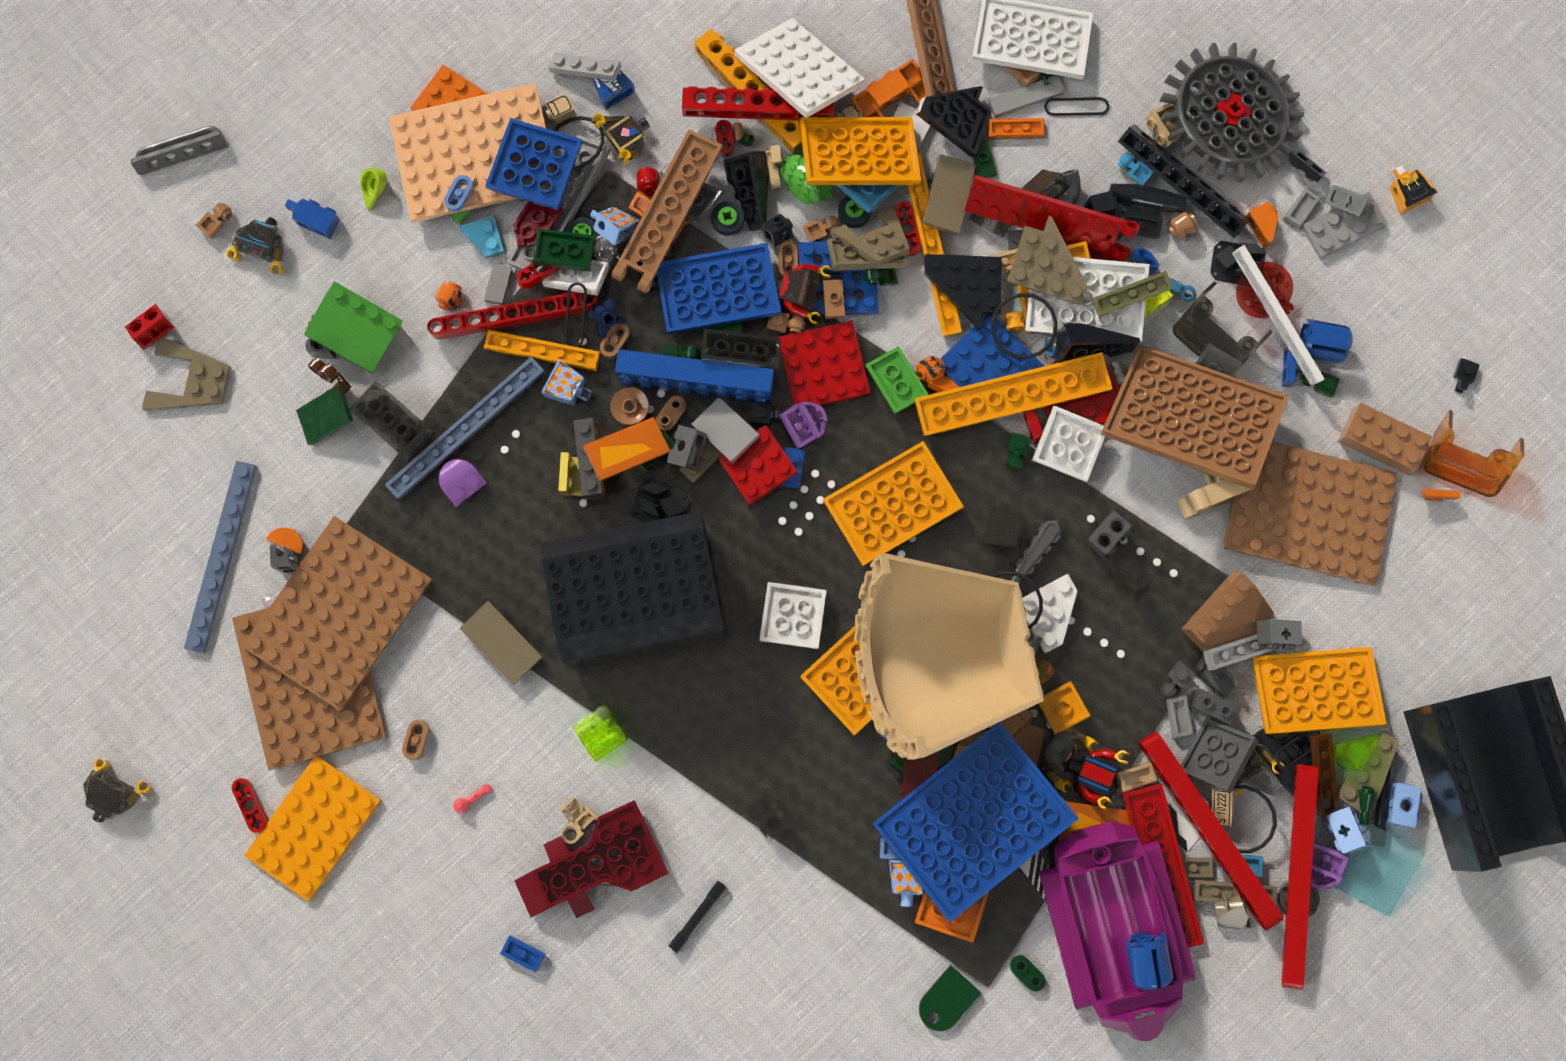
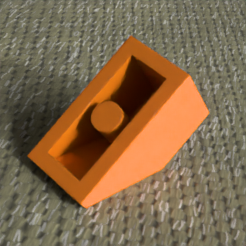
(1263, 223)

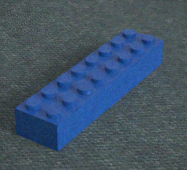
(694, 376)

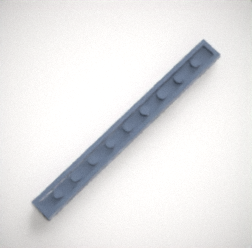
(464, 428)
(220, 557)

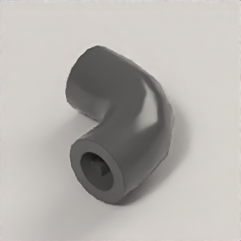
(1073, 193)

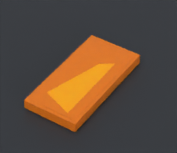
(626, 449)
(1093, 815)

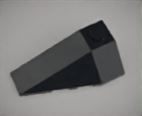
(750, 182)
(1082, 340)

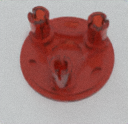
(1280, 284)

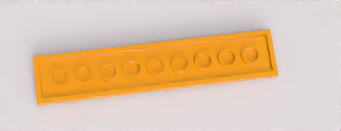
(1013, 394)

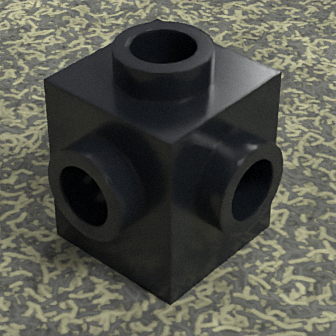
(777, 230)

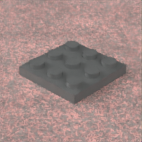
(1218, 755)

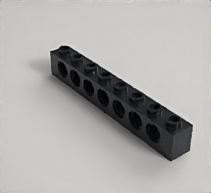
(1184, 180)

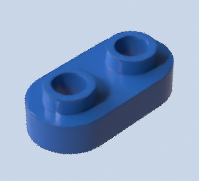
(1146, 257)

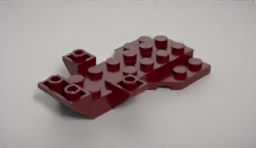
(571, 874)

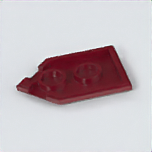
(530, 219)

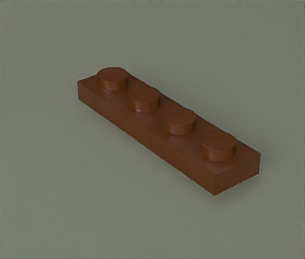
(1323, 757)

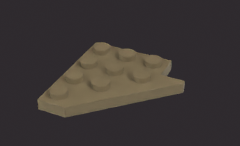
(1047, 265)

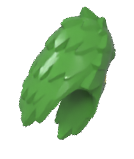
(795, 177)

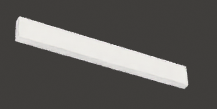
(1277, 315)

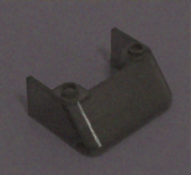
(1198, 330)

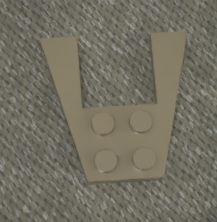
(205, 380)

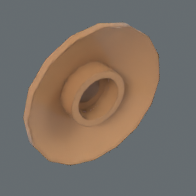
(627, 397)

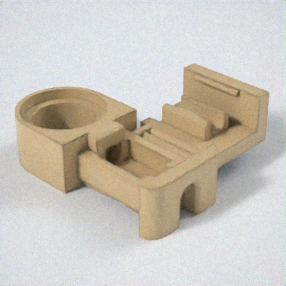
(774, 156)
(581, 819)

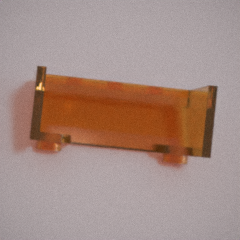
(1468, 468)

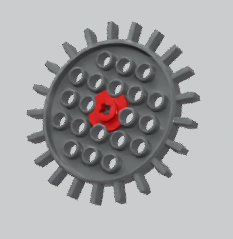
(1231, 112)

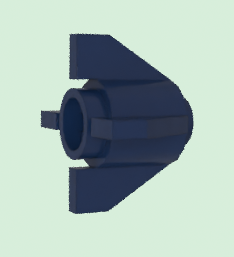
(605, 316)

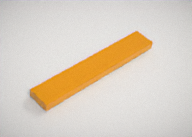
(542, 350)

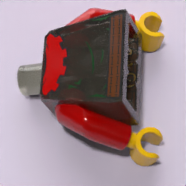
(800, 288)

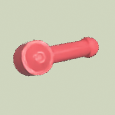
(462, 805)

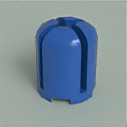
(1326, 340)
(1149, 960)

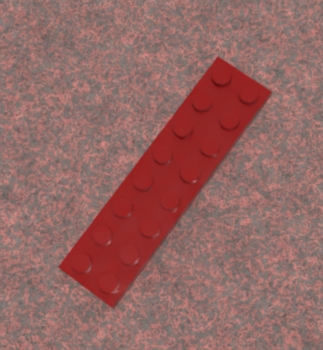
(1152, 821)

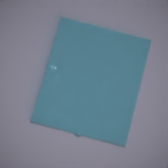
(1380, 871)

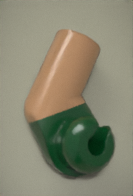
(740, 136)

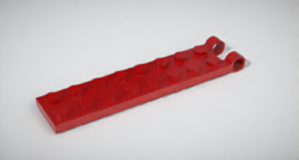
(1031, 209)

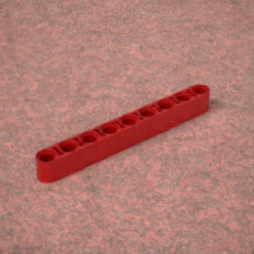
(504, 311)

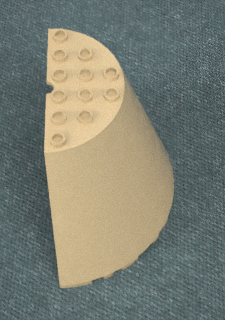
(941, 653)

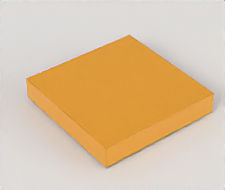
(1063, 708)

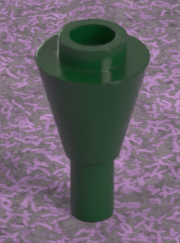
(1366, 801)

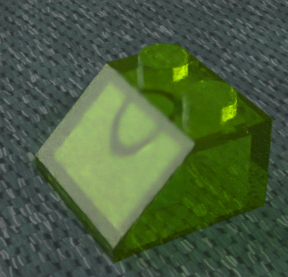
(1354, 753)

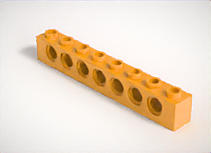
(711, 41)

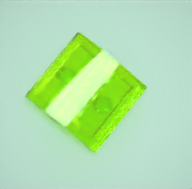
(600, 733)

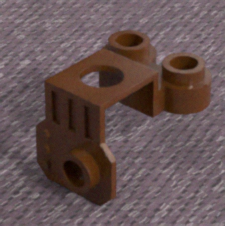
(328, 373)

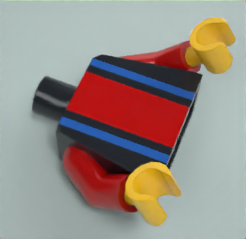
(1096, 774)

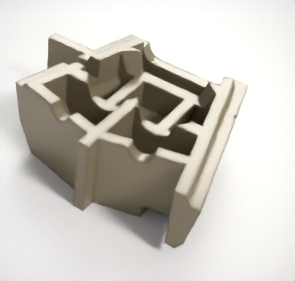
(1232, 913)

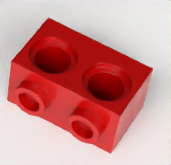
(149, 327)

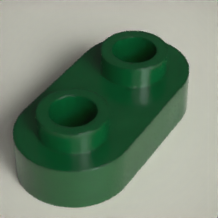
(1027, 973)

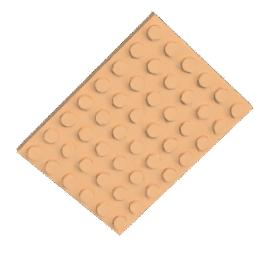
(460, 140)

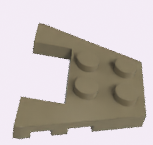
(880, 244)

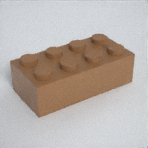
(1385, 439)

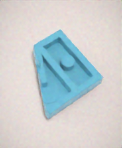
(484, 236)

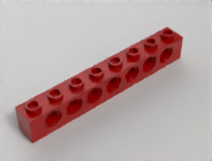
(747, 110)

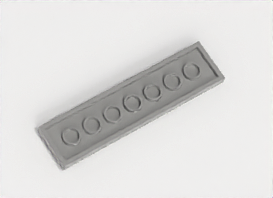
(575, 193)

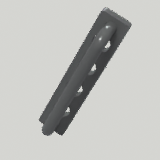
(176, 146)

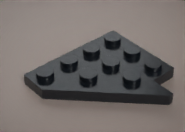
(957, 117)
(967, 282)

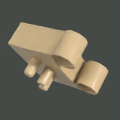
(1214, 494)

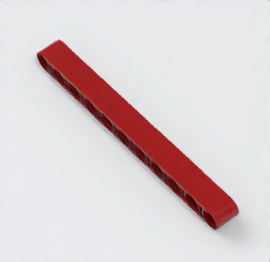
(1211, 831)
(1299, 877)

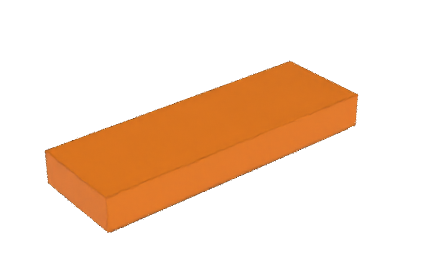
(1016, 128)

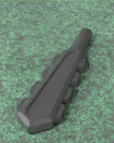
(1047, 534)

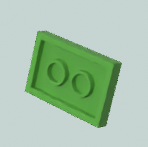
(896, 380)

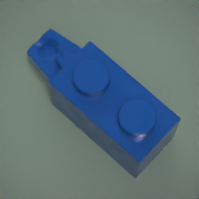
(313, 217)

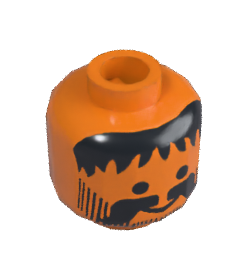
(449, 296)
(930, 369)

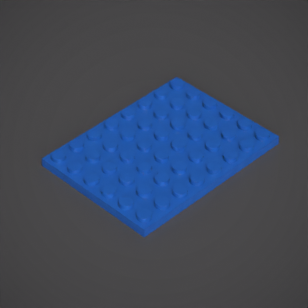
(975, 821)

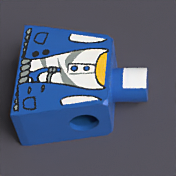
(614, 91)

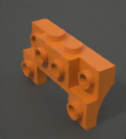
(890, 89)

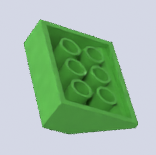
(353, 327)

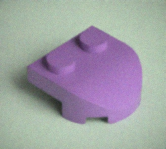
(804, 422)
(459, 480)
(1327, 866)

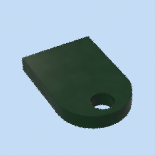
(949, 998)

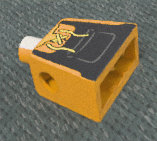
(1410, 189)

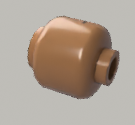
(1183, 226)

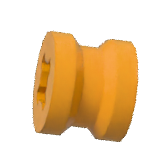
(1015, 321)

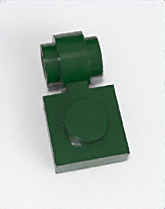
(884, 276)
(677, 351)
(1326, 387)
(1017, 447)

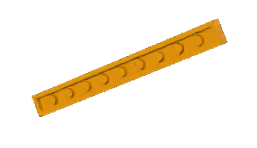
(931, 244)

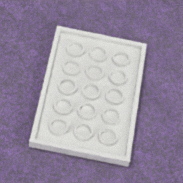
(1033, 37)
(799, 67)
(1100, 278)

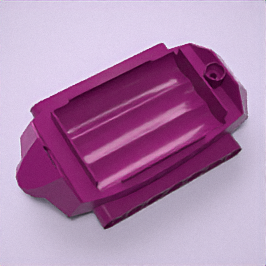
(1096, 899)

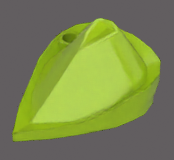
(372, 184)

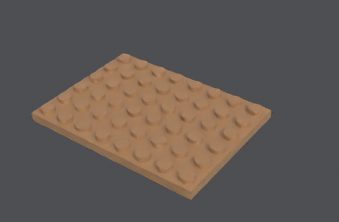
(1195, 416)
(1314, 514)
(337, 613)
(295, 721)

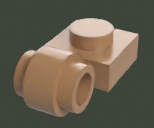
(211, 224)
(816, 231)
(781, 323)

